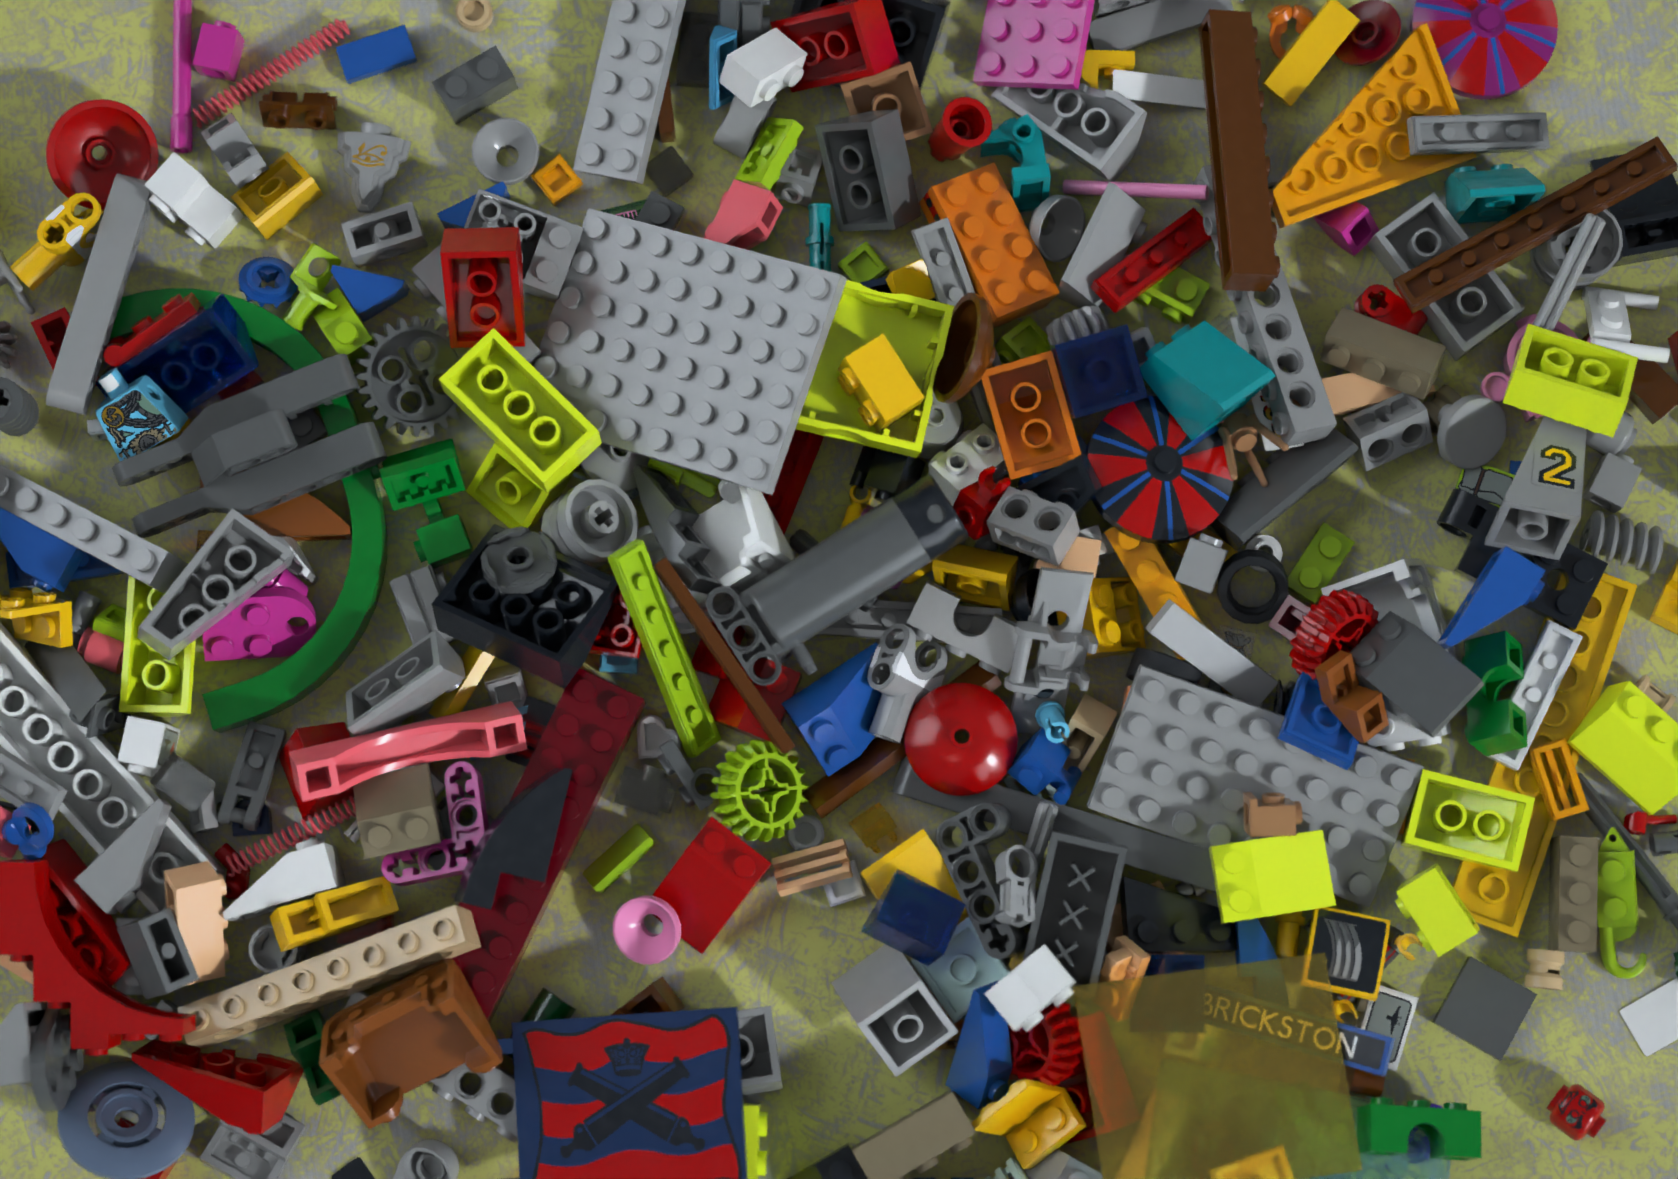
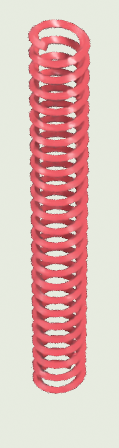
(270, 73)
(294, 839)

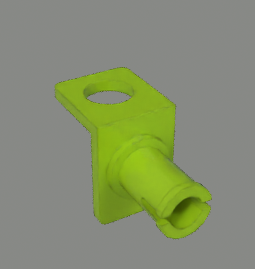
(310, 287)

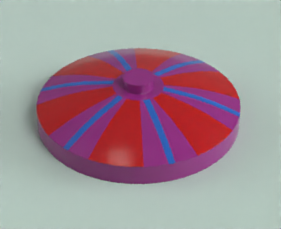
(1489, 44)

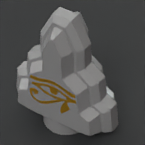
(371, 161)

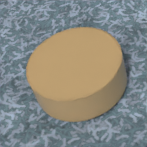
(474, 14)

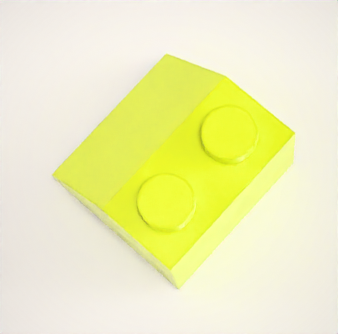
(510, 491)

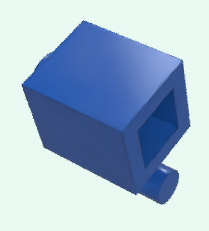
(1041, 763)

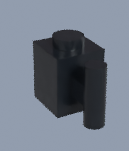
(885, 472)

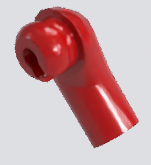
(240, 882)

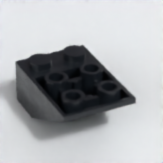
(1646, 220)

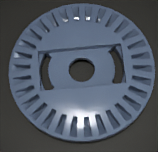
(119, 1150)

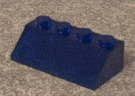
(196, 356)

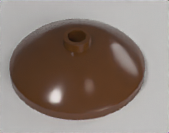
(966, 350)

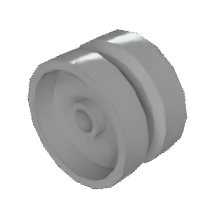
(591, 522)

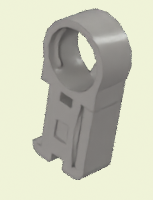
(1016, 893)

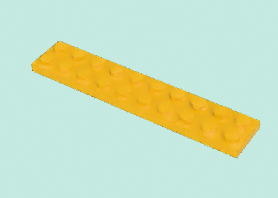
(1501, 896)

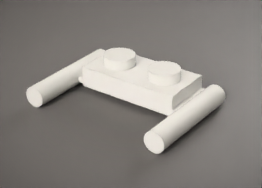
(1610, 323)

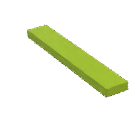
(664, 647)

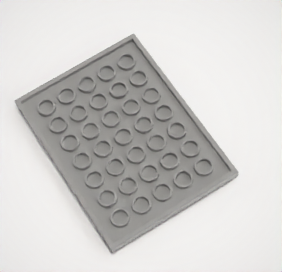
(688, 346)

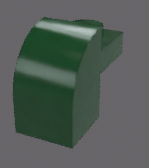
(305, 1044)

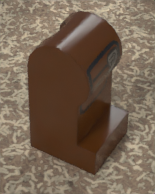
(1363, 1083)

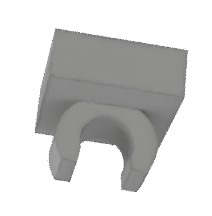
(206, 816)

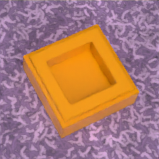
(556, 180)

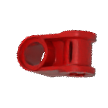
(1390, 309)

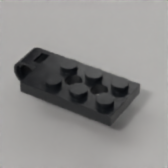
(1472, 518)

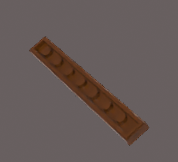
(1535, 224)

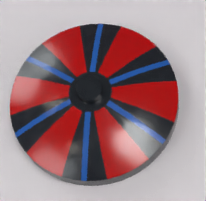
(1154, 476)

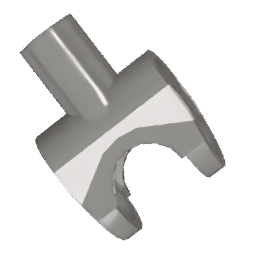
(902, 679)

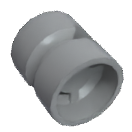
(266, 952)

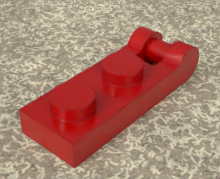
(150, 330)

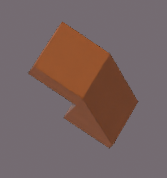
(1355, 706)

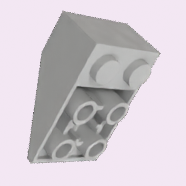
(545, 241)

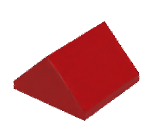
(309, 737)

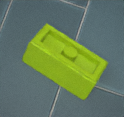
(618, 858)

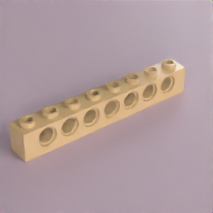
(331, 976)

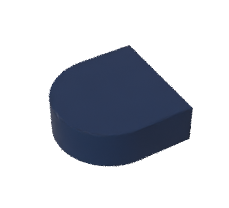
(265, 824)

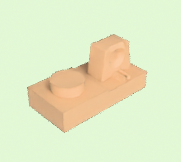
(1124, 961)

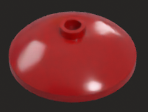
(106, 123)
(954, 766)

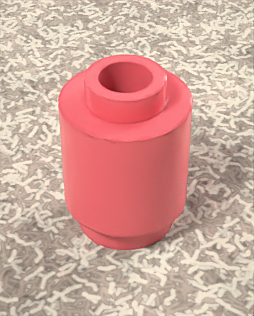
(101, 650)

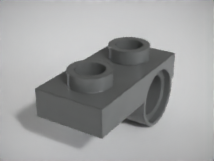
(674, 762)

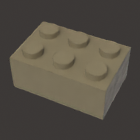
(916, 1140)

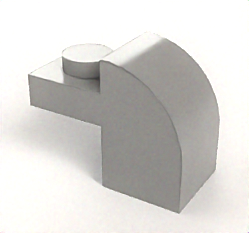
(234, 150)

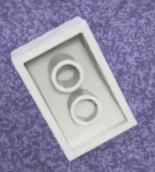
(291, 880)

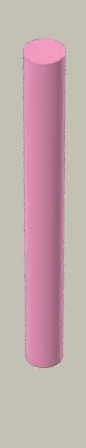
(1138, 189)

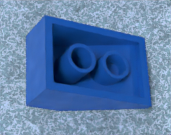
(1500, 588)
(837, 712)

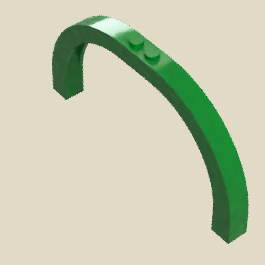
(348, 620)

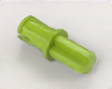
(696, 481)

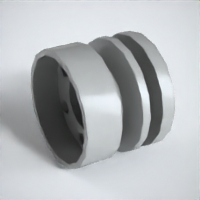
(1549, 256)

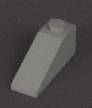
(125, 864)

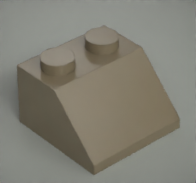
(397, 811)

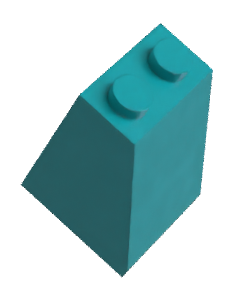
(1203, 377)

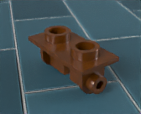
(283, 111)

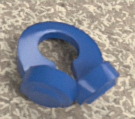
(17, 831)

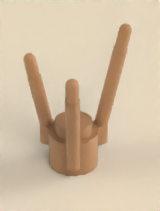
(1240, 433)

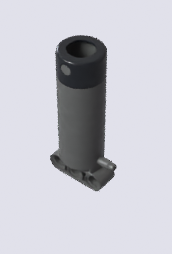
(839, 576)

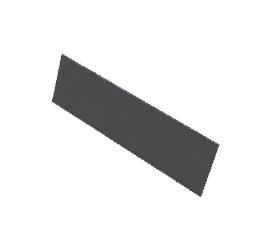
(69, 676)

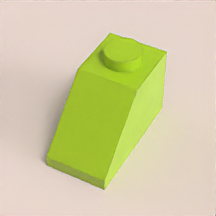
(343, 327)

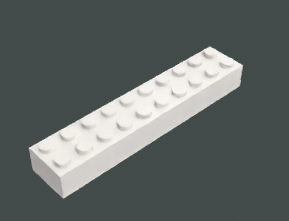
(101, 792)

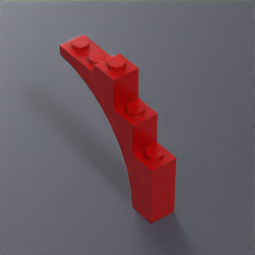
(62, 977)

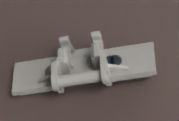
(1060, 650)

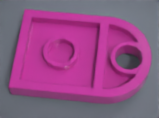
(261, 627)

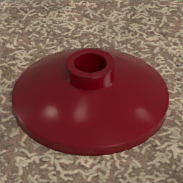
(1376, 21)

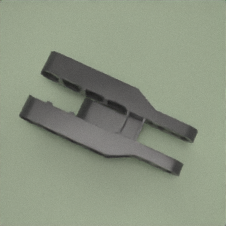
(249, 432)

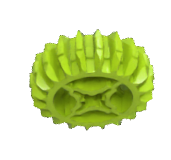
(766, 818)

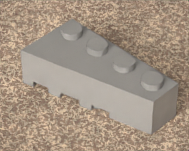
(218, 579)

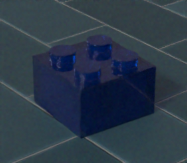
(1099, 371)

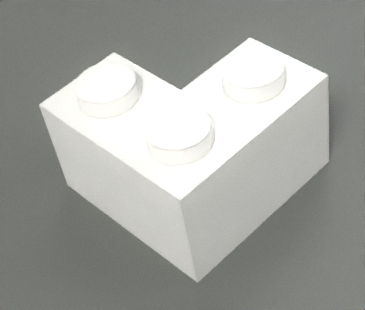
(186, 195)

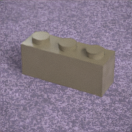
(1383, 353)
(1573, 894)

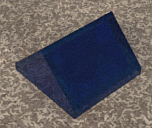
(914, 918)

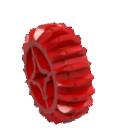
(1331, 626)
(1050, 1039)

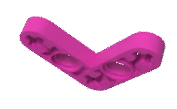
(461, 835)

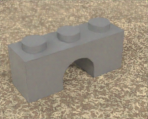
(936, 618)

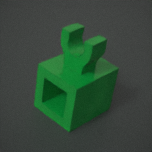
(443, 539)

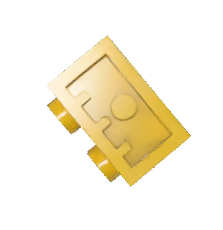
(38, 616)
(1032, 1119)

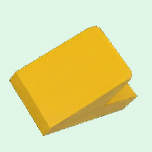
(1103, 63)

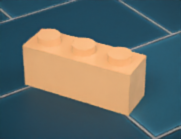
(196, 903)

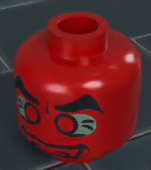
(1576, 1112)

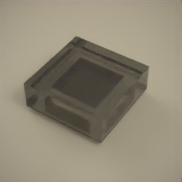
(668, 171)

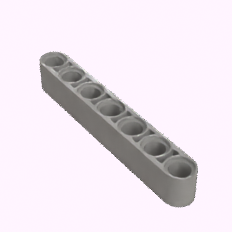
(99, 295)

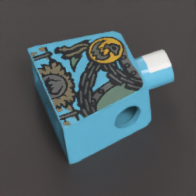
(136, 414)

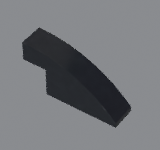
(517, 840)

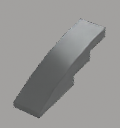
(672, 524)

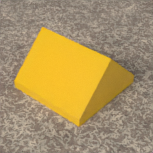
(277, 195)
(977, 575)

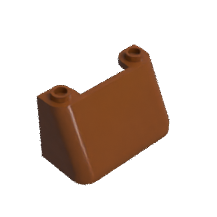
(406, 1040)

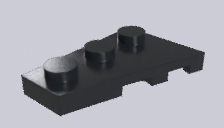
(1068, 483)
(1171, 922)

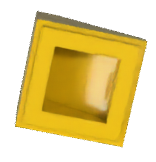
(911, 280)

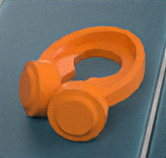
(1278, 18)

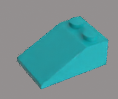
(1490, 194)

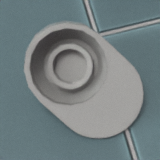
(428, 1161)

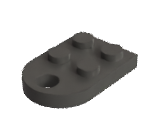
(53, 1062)

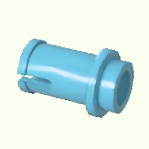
(1051, 717)

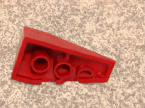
(86, 924)
(233, 1088)

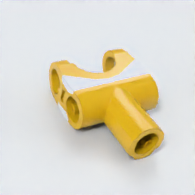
(62, 241)

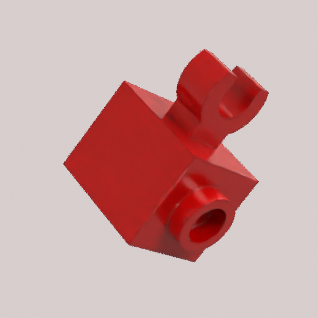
(978, 501)

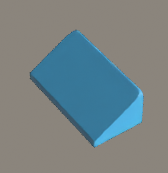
(722, 42)

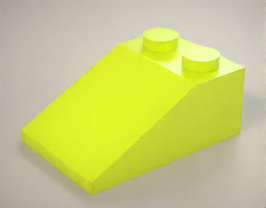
(1468, 821)
(1271, 876)

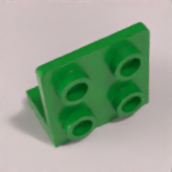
(422, 474)

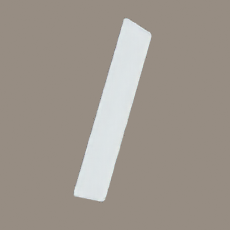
(1159, 88)

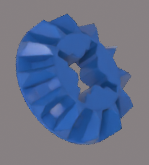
(267, 270)

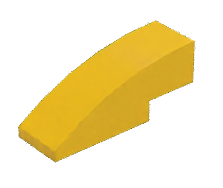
(333, 913)

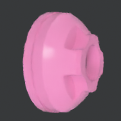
(636, 940)

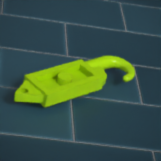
(1617, 903)

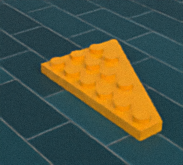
(1368, 140)

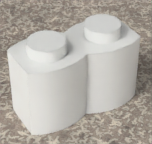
(1031, 989)

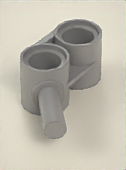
(740, 126)

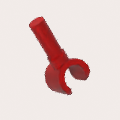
(1636, 822)

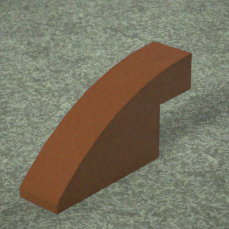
(302, 519)

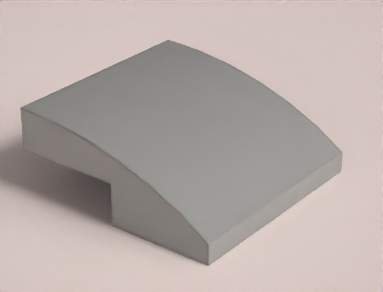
(252, 1155)

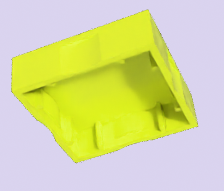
(918, 335)

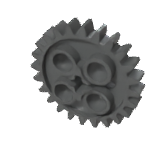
(387, 394)

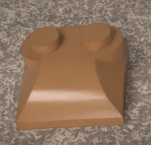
(890, 90)

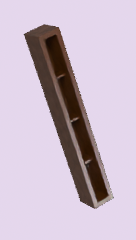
(1238, 151)

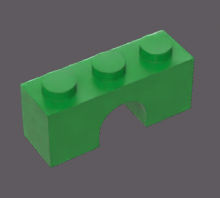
(1495, 724)
(1451, 1130)

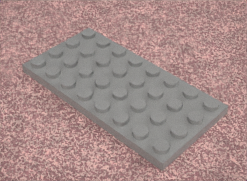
(1193, 751)

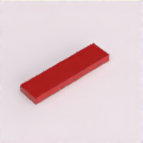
(1152, 261)

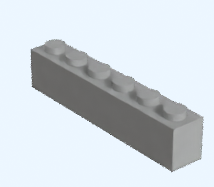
(88, 531)

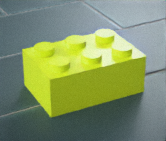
(1570, 380)

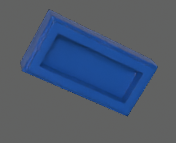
(376, 54)

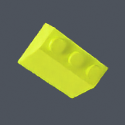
(1631, 745)

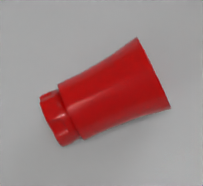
(962, 127)

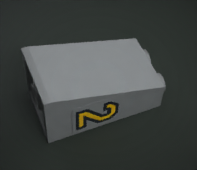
(1545, 493)

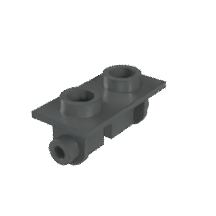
(103, 717)

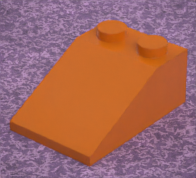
(1030, 414)

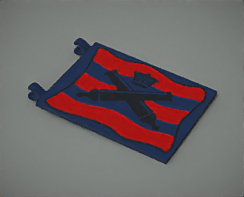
(630, 1096)

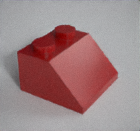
(732, 711)

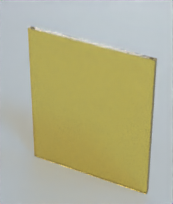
(1218, 1073)

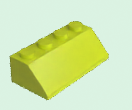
(149, 680)

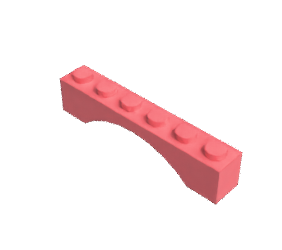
(744, 216)
(467, 734)

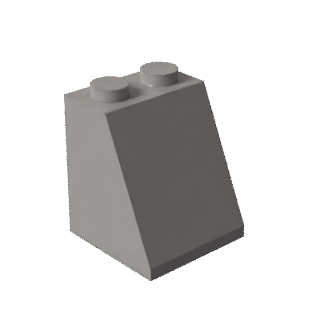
(894, 1008)

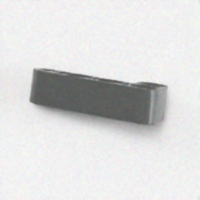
(975, 892)

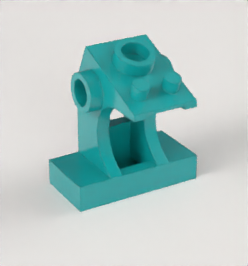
(1032, 179)

